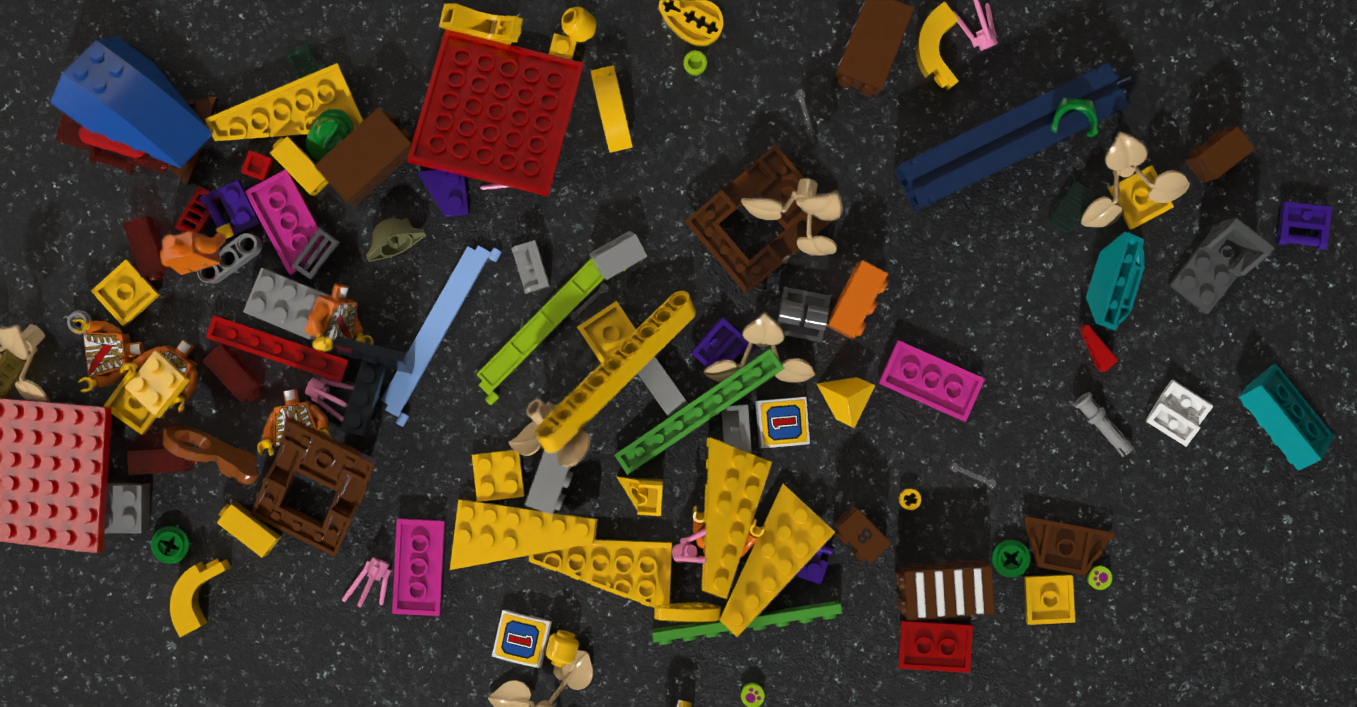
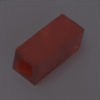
(145, 247)
(233, 373)
(156, 461)

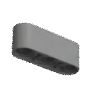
(241, 255)
(662, 387)

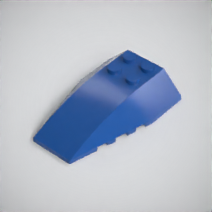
(129, 101)

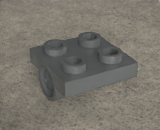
(803, 314)

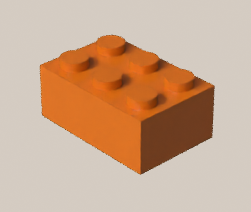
(857, 300)

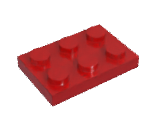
(935, 646)

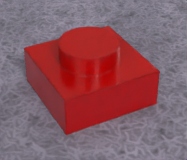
(257, 165)

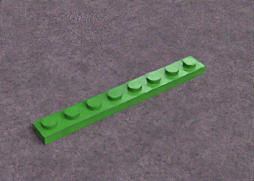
(699, 411)
(779, 617)

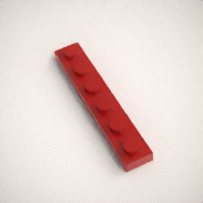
(277, 348)

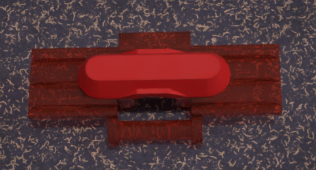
(76, 135)

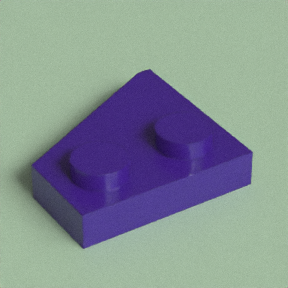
(448, 191)
(720, 344)

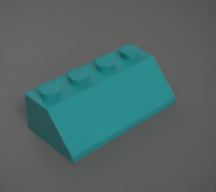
(1287, 418)

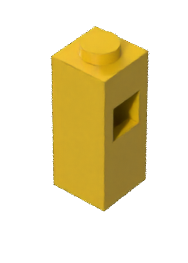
(298, 165)
(248, 529)

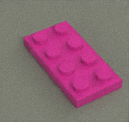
(285, 218)
(931, 381)
(418, 567)

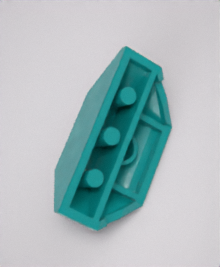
(1116, 280)

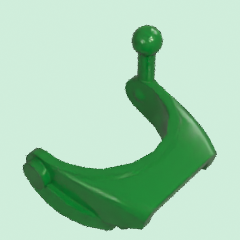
(1084, 106)

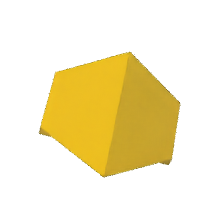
(847, 398)
(644, 494)

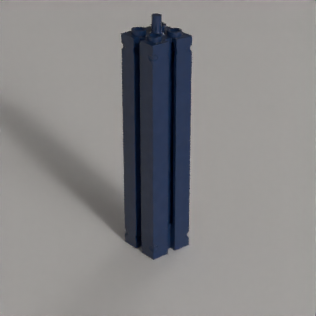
(1010, 137)

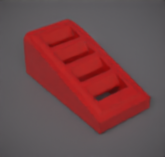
(190, 208)
(1100, 353)

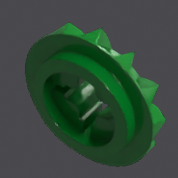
(160, 549)
(1010, 569)

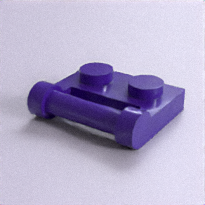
(236, 205)
(1306, 217)

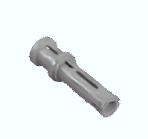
(1097, 416)

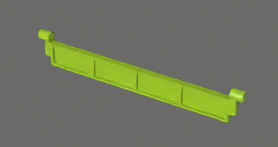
(538, 328)

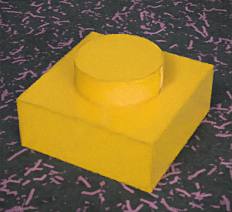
(563, 46)

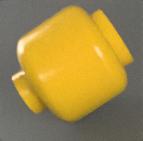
(578, 24)
(562, 648)

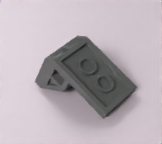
(1223, 256)

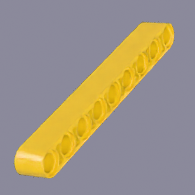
(615, 372)

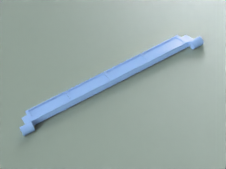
(436, 328)

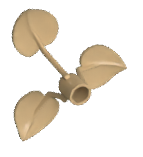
(1123, 159)
(823, 207)
(763, 333)
(19, 345)
(527, 443)
(517, 694)

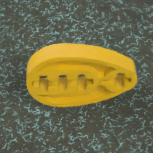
(689, 31)
(688, 612)

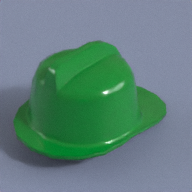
(328, 132)

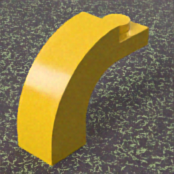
(479, 24)
(928, 42)
(611, 109)
(184, 599)

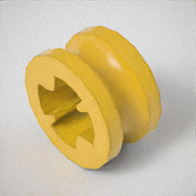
(908, 492)

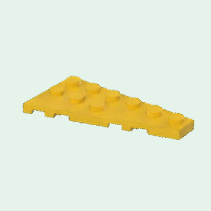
(288, 108)
(730, 506)
(504, 532)
(788, 544)
(619, 566)

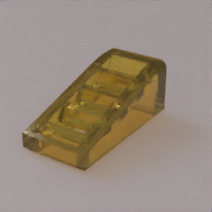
(17, 364)

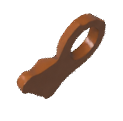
(230, 460)

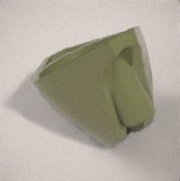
(392, 238)

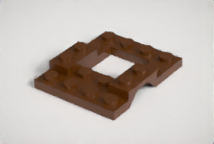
(767, 178)
(326, 462)

